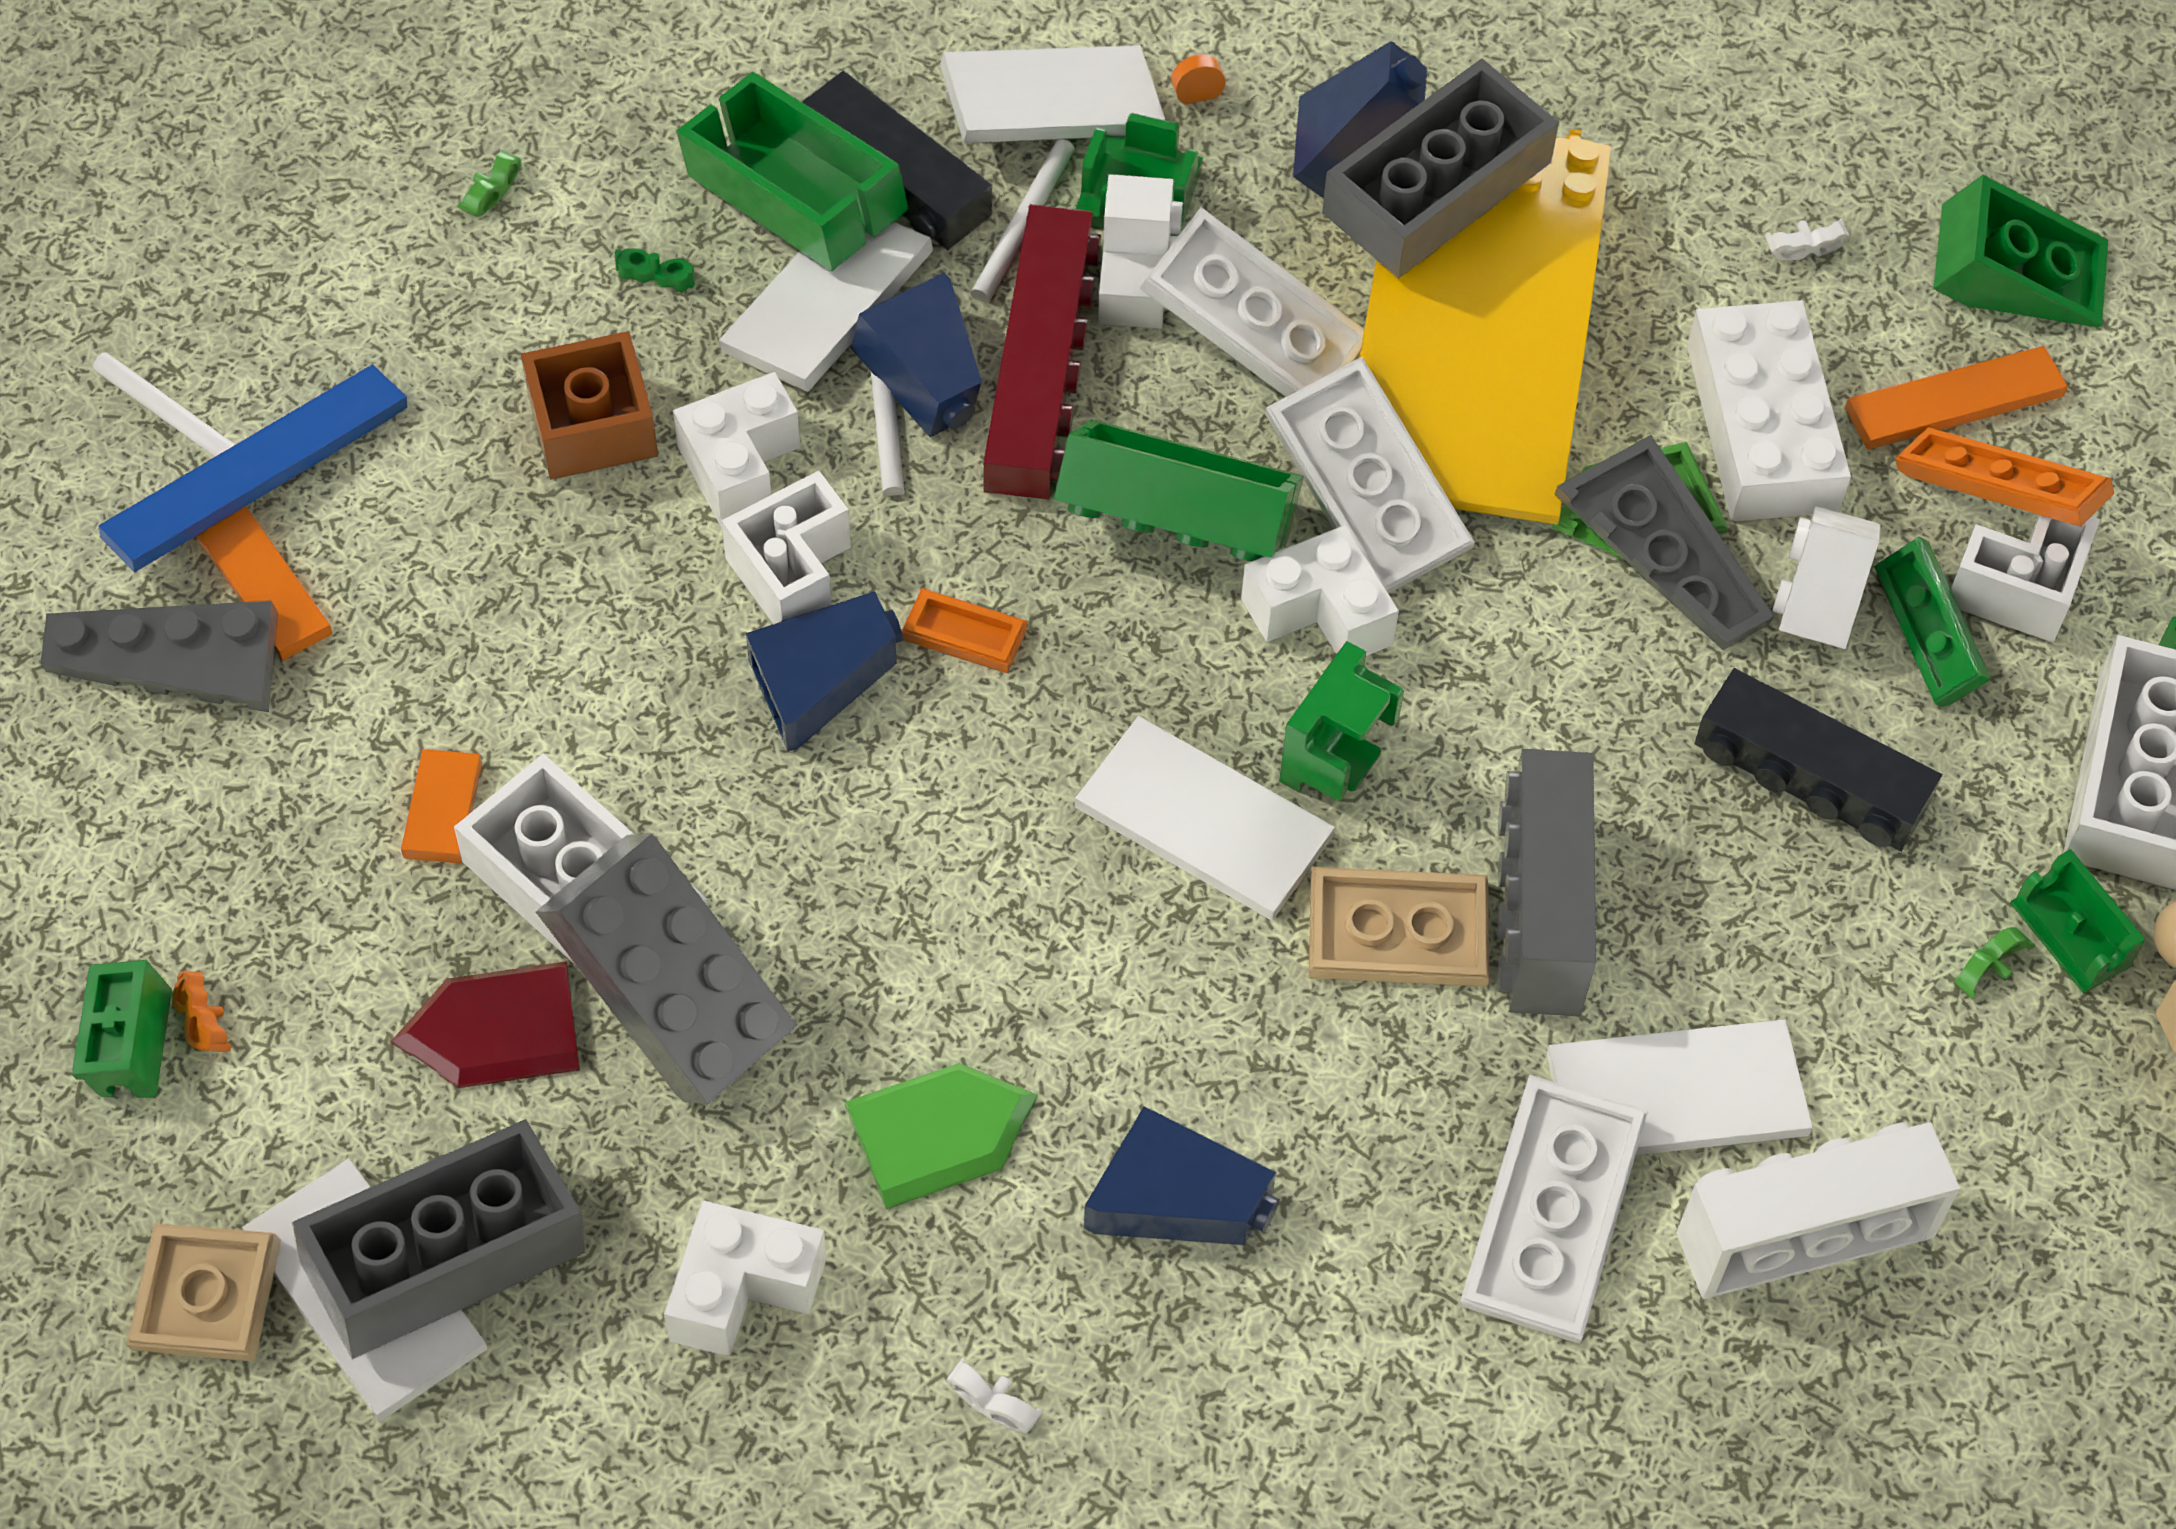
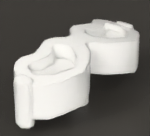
(1802, 243)
(993, 1402)

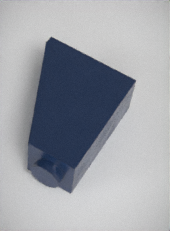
(1353, 110)
(922, 354)
(822, 662)
(1180, 1188)

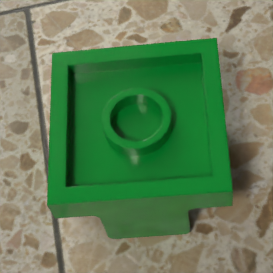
(1146, 151)
(1329, 727)

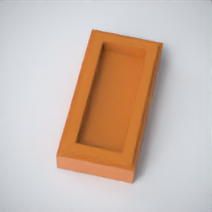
(964, 630)
(440, 800)

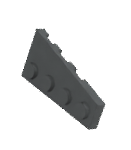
(1664, 534)
(187, 649)

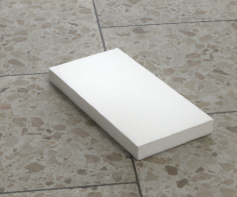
(1048, 92)
(1252, 307)
(812, 312)
(1369, 474)
(1205, 817)
(1695, 1083)
(1554, 1209)
(391, 1373)

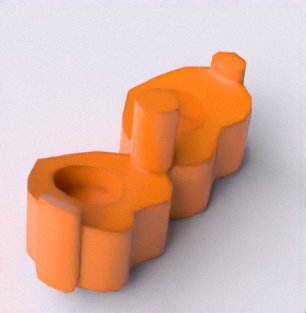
(200, 1021)

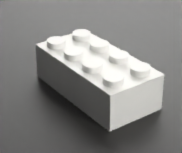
(1767, 410)
(2128, 768)
(537, 838)
(1816, 1208)

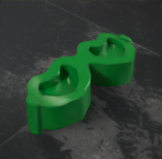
(645, 267)

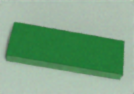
(1932, 622)

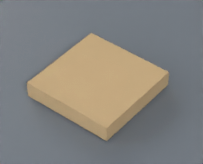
(204, 1292)

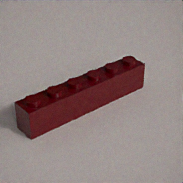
(1039, 352)

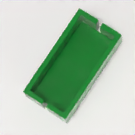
(793, 170)
(1178, 490)

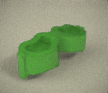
(489, 190)
(1996, 949)

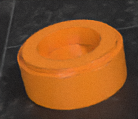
(1198, 79)

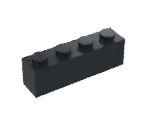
(940, 190)
(1817, 760)

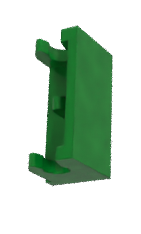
(2078, 922)
(122, 1028)

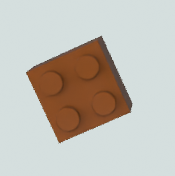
(589, 405)

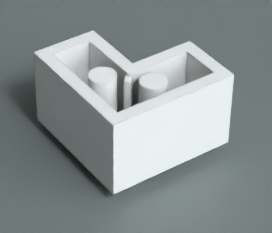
(1135, 239)
(732, 437)
(781, 546)
(1830, 576)
(2023, 581)
(1325, 584)
(736, 1259)

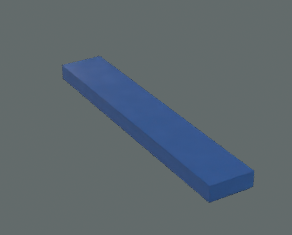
(252, 468)

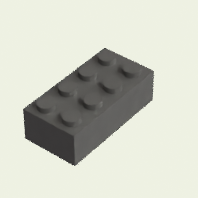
(1439, 167)
(1548, 883)
(666, 968)
(439, 1238)

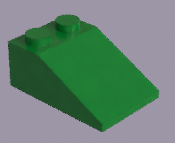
(2019, 257)

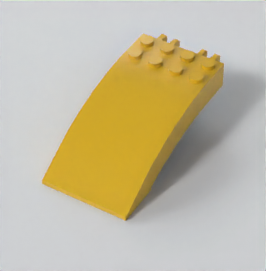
(1492, 337)

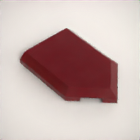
(496, 1027)

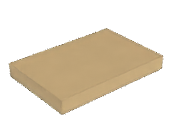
(1399, 926)

